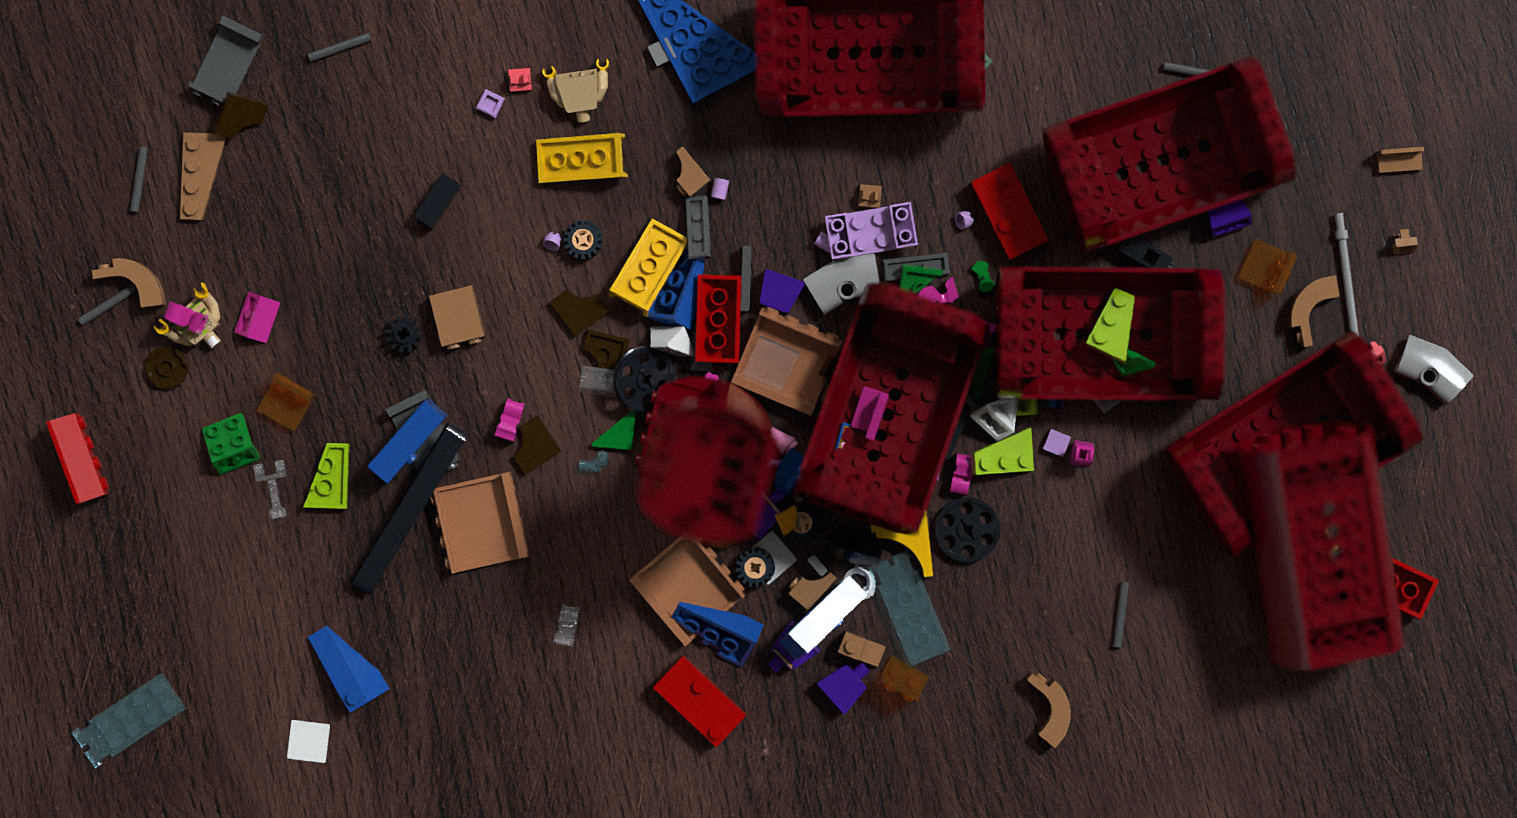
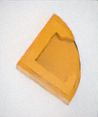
(787, 519)

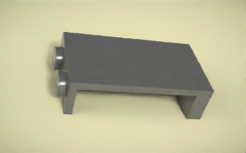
(226, 61)
(403, 411)

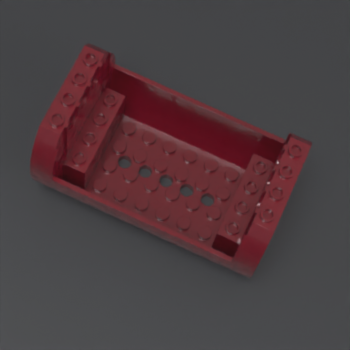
(802, 81)
(1223, 106)
(1176, 304)
(940, 354)
(1334, 382)
(708, 460)
(1286, 486)

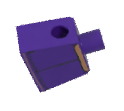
(768, 512)
(784, 657)

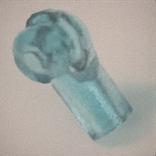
(596, 464)

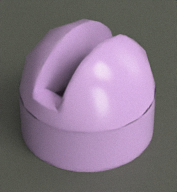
(963, 219)
(552, 241)

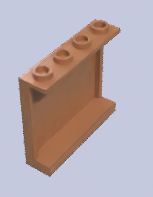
(813, 347)
(480, 522)
(686, 575)

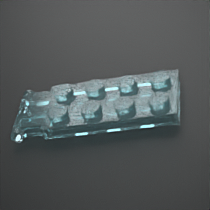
(911, 609)
(129, 719)

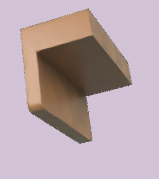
(1399, 159)

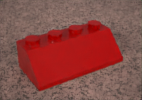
(718, 318)
(78, 458)

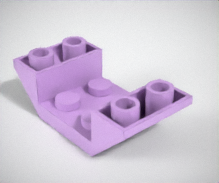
(871, 231)

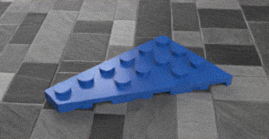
(704, 52)

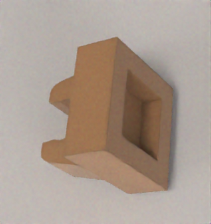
(869, 196)
(1404, 243)

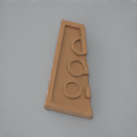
(199, 171)

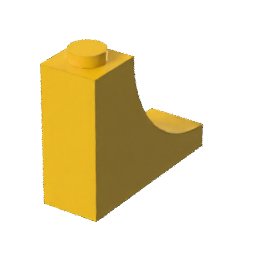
(918, 544)

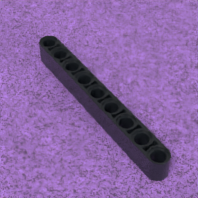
(409, 508)

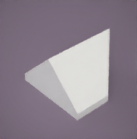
(671, 340)
(997, 417)

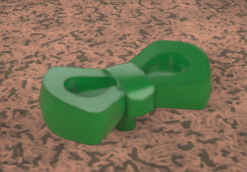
(981, 269)

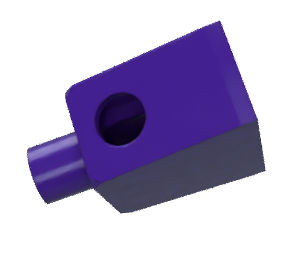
(1229, 218)
(779, 291)
(844, 685)

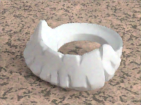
(865, 571)

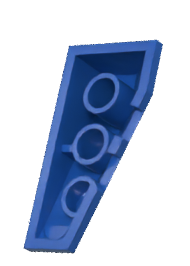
(678, 297)
(727, 632)
(350, 673)

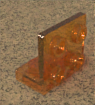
(1267, 267)
(286, 401)
(903, 678)

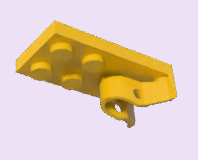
(580, 158)
(649, 266)

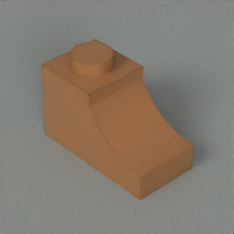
(692, 177)
(809, 591)
(861, 648)

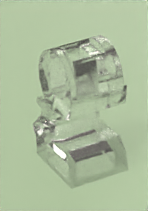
(567, 626)

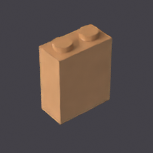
(457, 317)

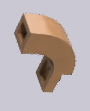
(148, 285)
(1304, 302)
(1060, 713)

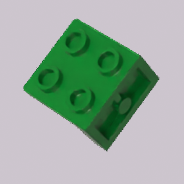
(230, 444)

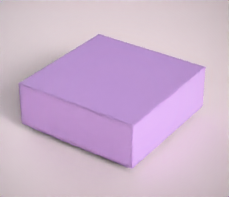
(490, 103)
(1056, 442)

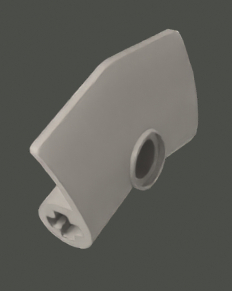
(827, 282)
(1447, 371)

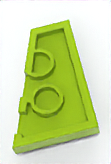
(1113, 326)
(1005, 456)
(331, 479)

